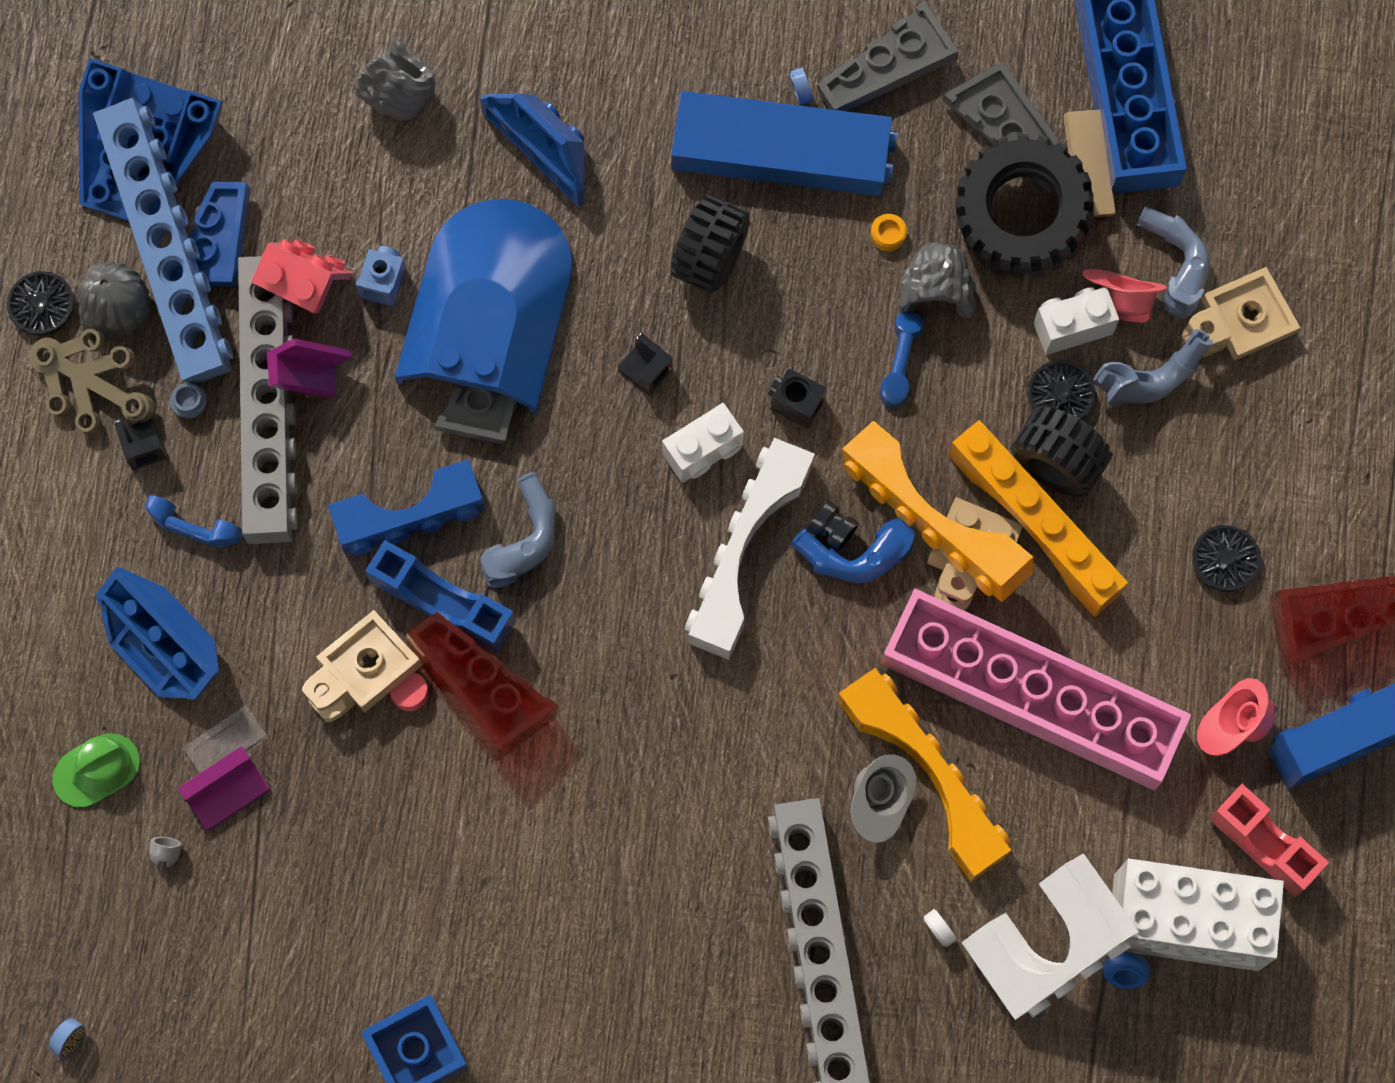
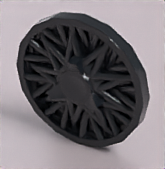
(40, 303)
(1062, 387)
(1226, 558)

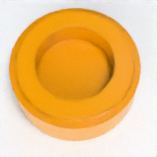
(888, 232)

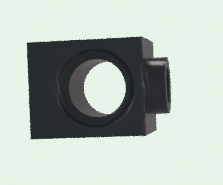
(800, 412)

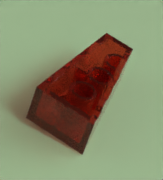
(1330, 615)
(480, 688)

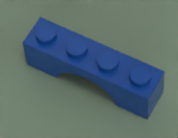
(365, 525)
(419, 587)

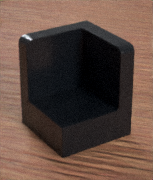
(646, 364)
(140, 443)

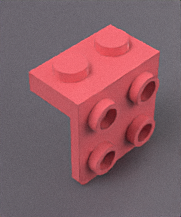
(298, 273)

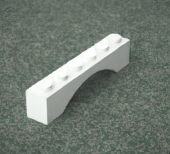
(779, 481)

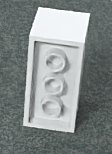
(1200, 914)

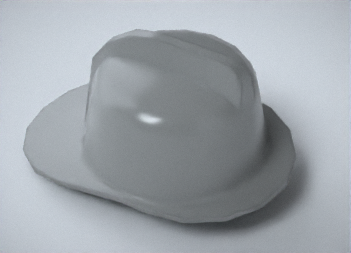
(882, 797)

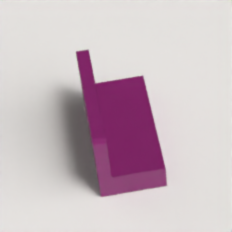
(305, 367)
(224, 788)

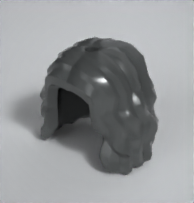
(396, 84)
(938, 274)
(113, 308)

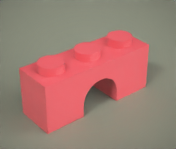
(1285, 858)

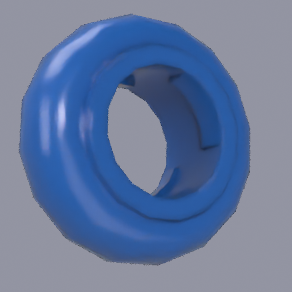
(1137, 973)

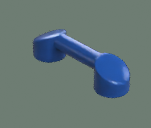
(895, 386)
(223, 533)

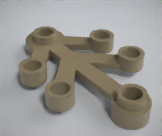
(84, 378)

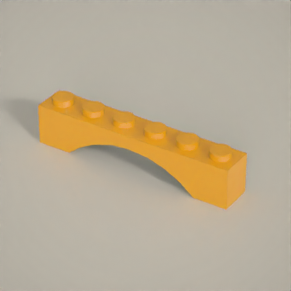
(1072, 553)
(989, 557)
(879, 712)

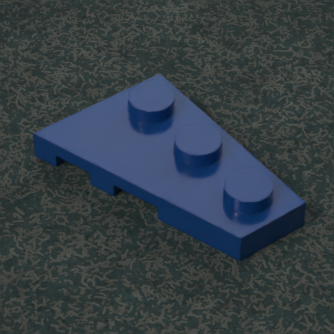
(220, 233)

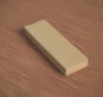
(1087, 141)

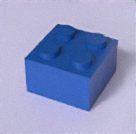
(415, 1045)

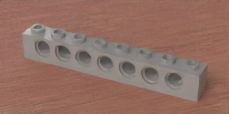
(258, 523)
(806, 819)

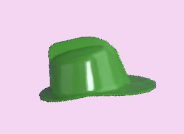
(95, 770)

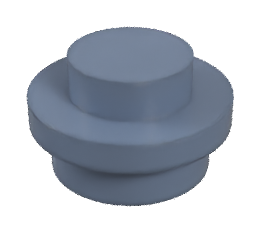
(188, 400)

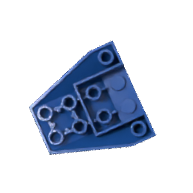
(182, 125)

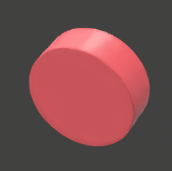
(410, 693)

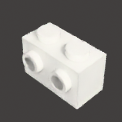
(1075, 320)
(703, 443)

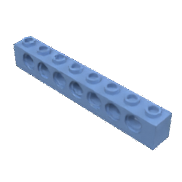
(115, 127)

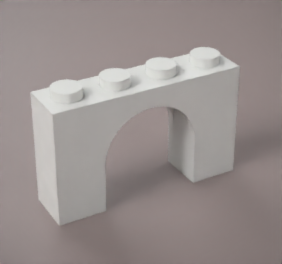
(1095, 930)

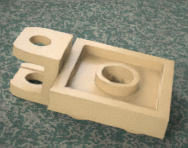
(1225, 320)
(962, 585)
(344, 680)

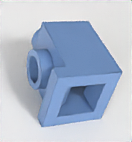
(381, 286)

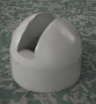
(164, 849)

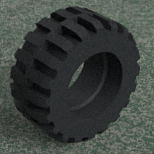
(1025, 159)

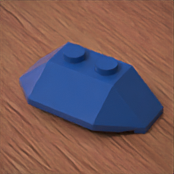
(541, 137)
(157, 636)

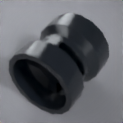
(832, 525)

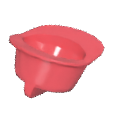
(1130, 297)
(1238, 717)

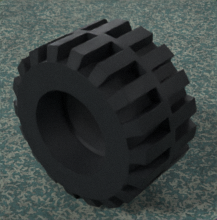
(710, 243)
(1061, 451)

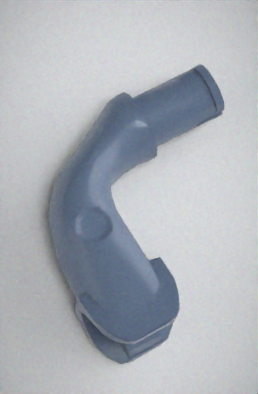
(1188, 287)
(1142, 387)
(505, 564)

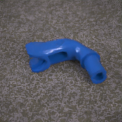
(892, 545)

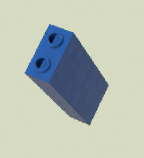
(783, 143)

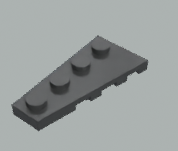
(902, 55)
(999, 108)

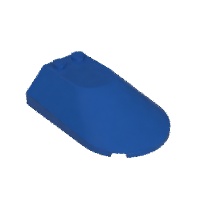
(490, 301)

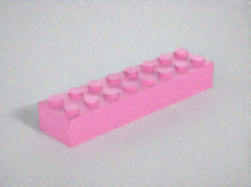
(1035, 689)

